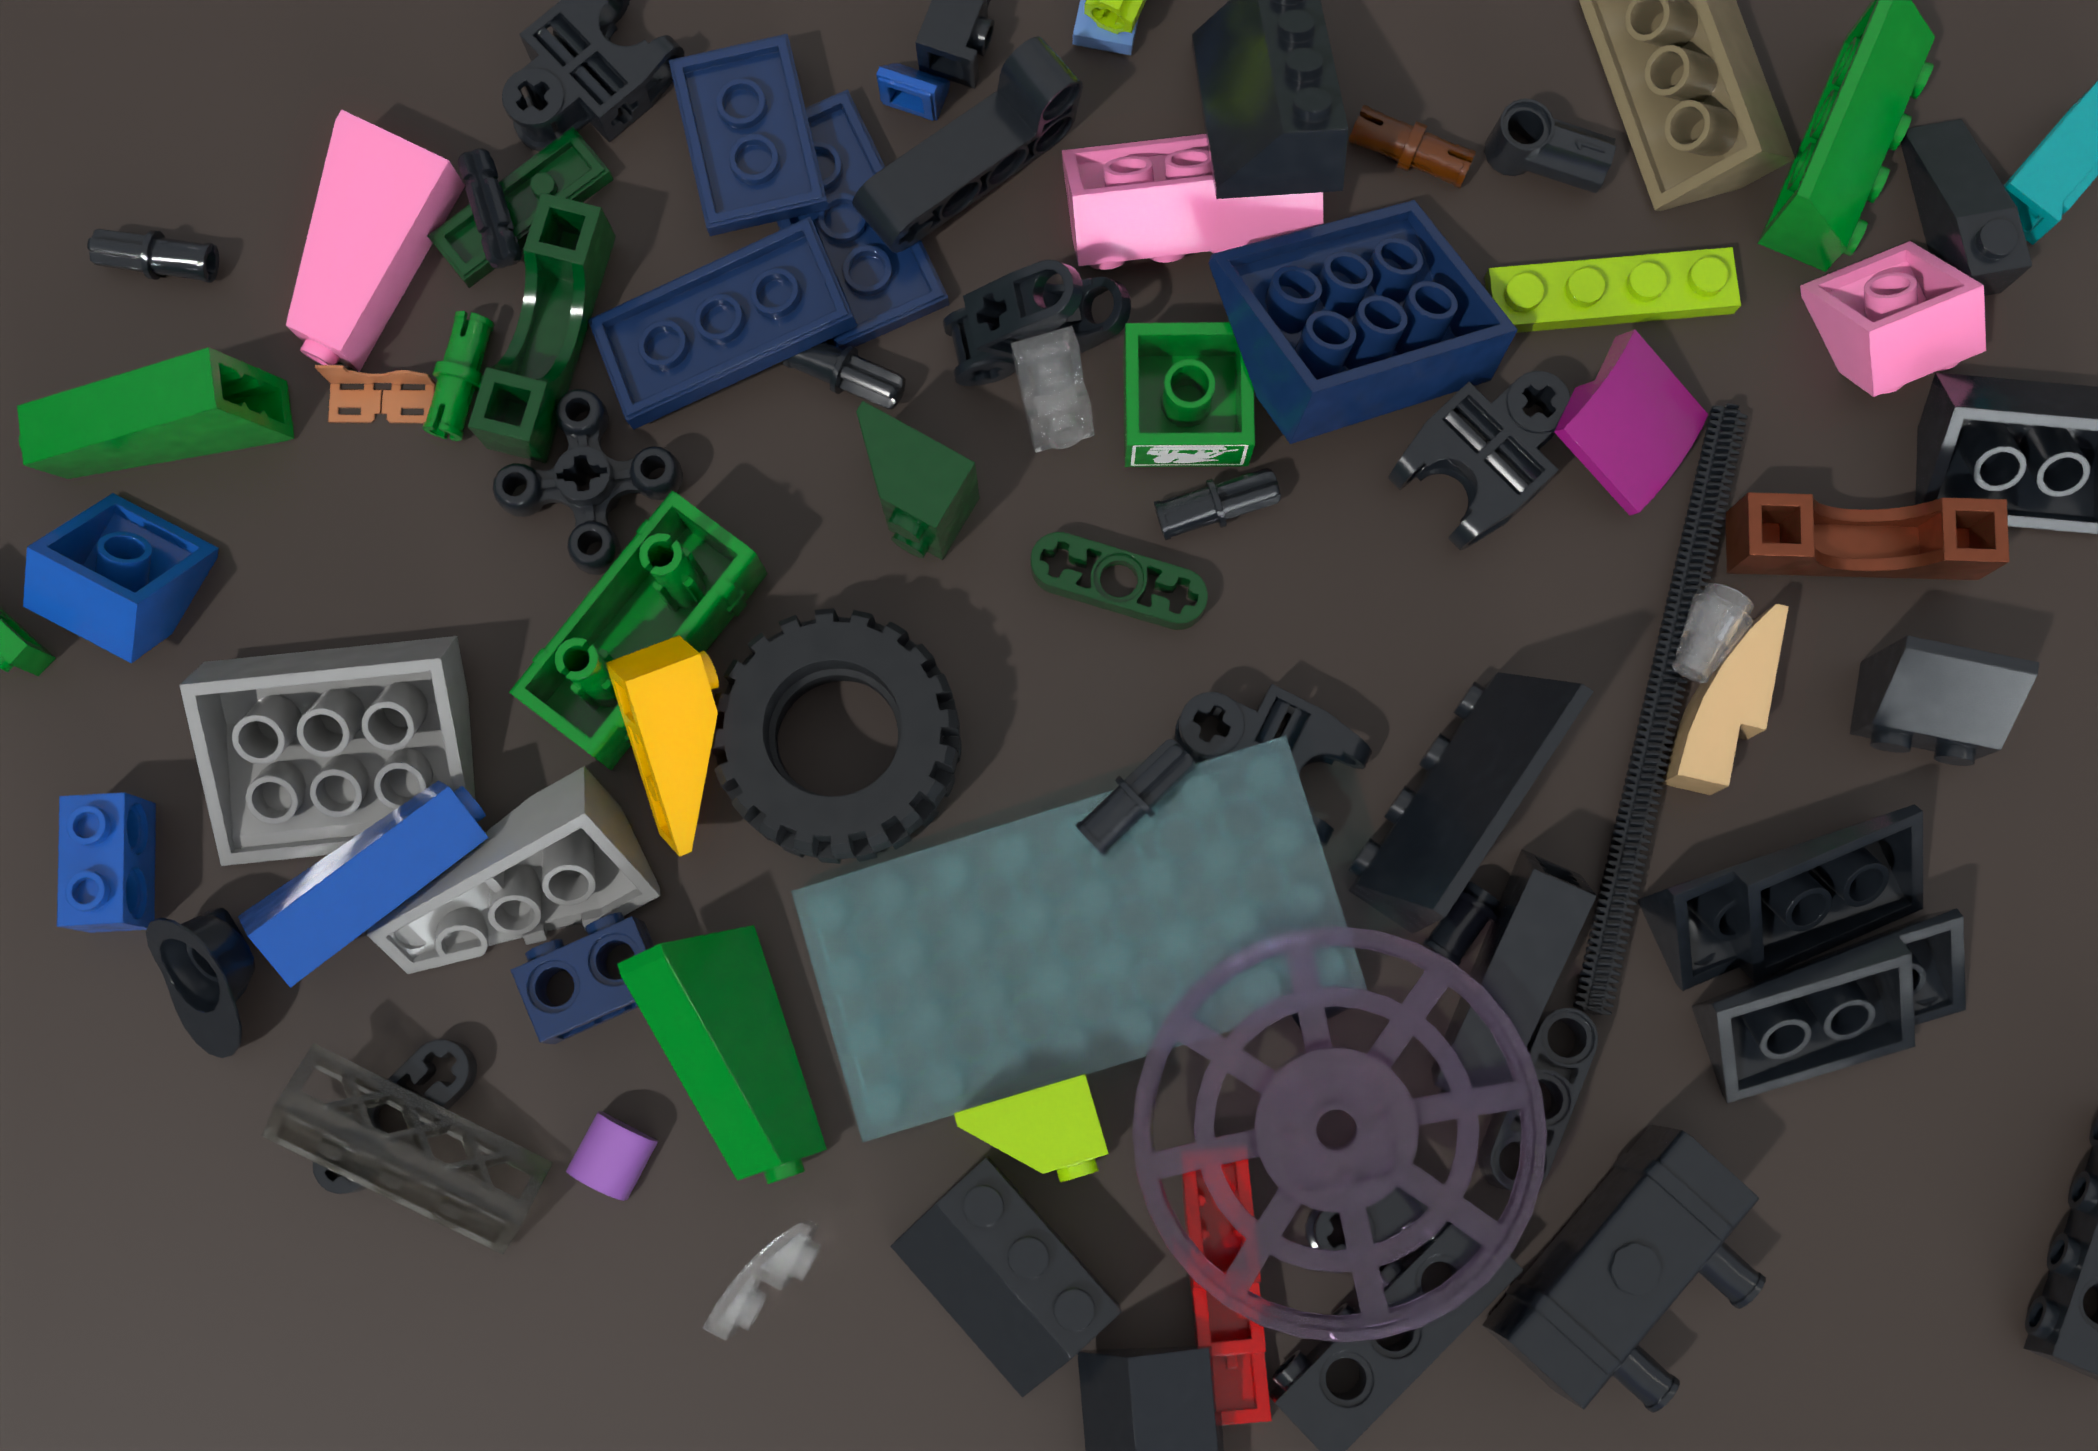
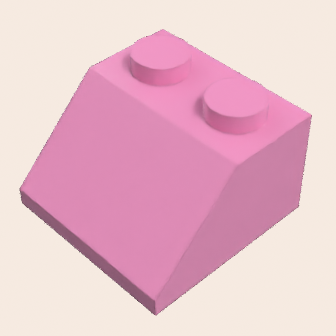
(1897, 317)

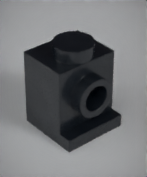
(952, 39)

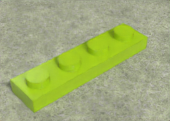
(1616, 289)

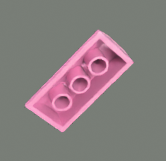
(1162, 204)

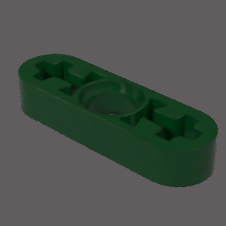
(1168, 578)

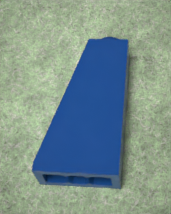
(363, 880)

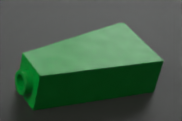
(156, 416)
(729, 1047)

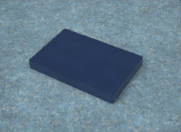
(748, 135)

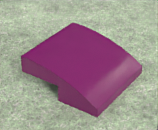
(1631, 423)

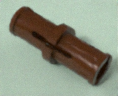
(1411, 146)

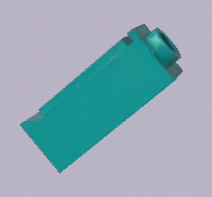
(2057, 169)

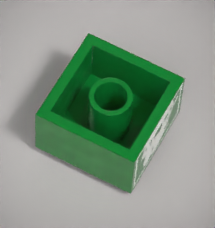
(1186, 396)

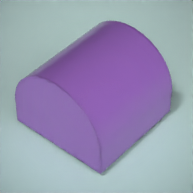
(611, 1156)

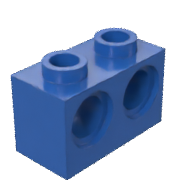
(106, 862)

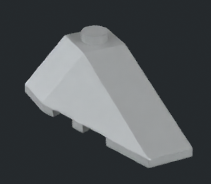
(543, 868)

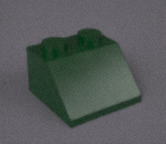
(920, 483)

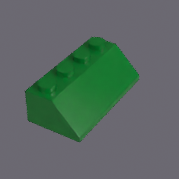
(1850, 134)

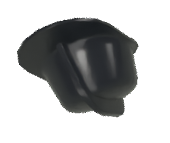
(205, 973)

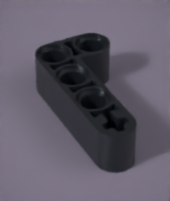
(975, 151)

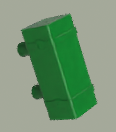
(669, 581)

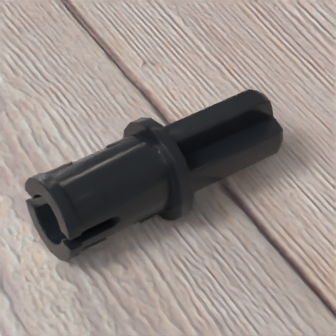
(154, 254)
(850, 373)
(1217, 502)
(1136, 796)

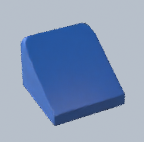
(912, 90)

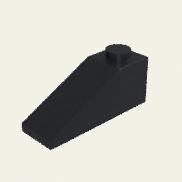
(1964, 205)

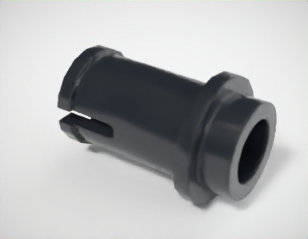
(1463, 923)

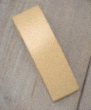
(1727, 708)

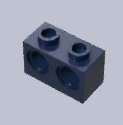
(595, 993)

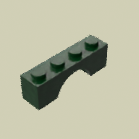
(563, 276)

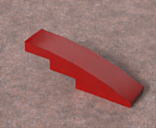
(1235, 1340)

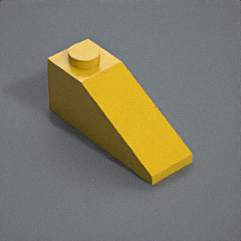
(671, 729)

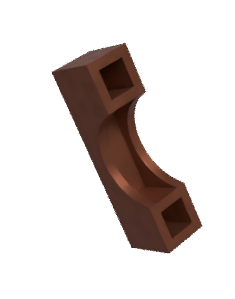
(1917, 541)

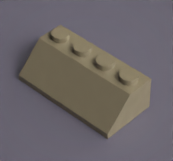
(1688, 95)

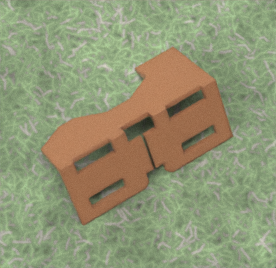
(370, 400)

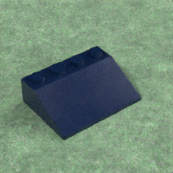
(1358, 319)

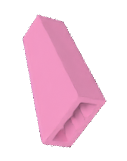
(366, 238)

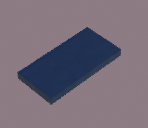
(879, 284)
(722, 323)

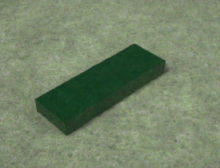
(561, 169)

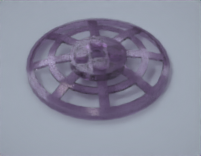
(1349, 1175)

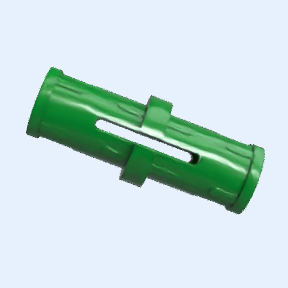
(458, 376)

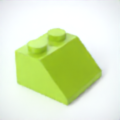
(1043, 1128)

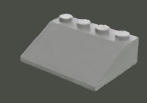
(324, 742)

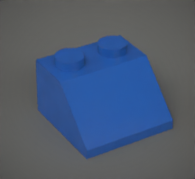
(116, 576)

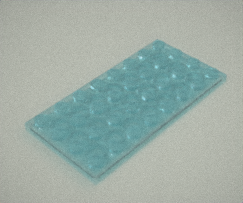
(1047, 960)

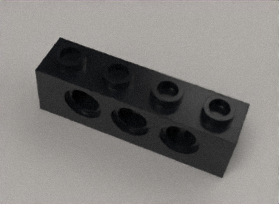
(2057, 1319)
(1385, 1372)

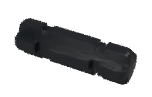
(489, 208)

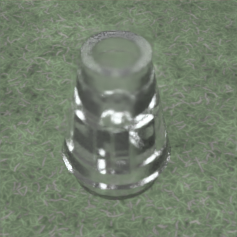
(1712, 630)

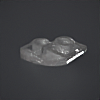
(1053, 389)
(776, 1265)

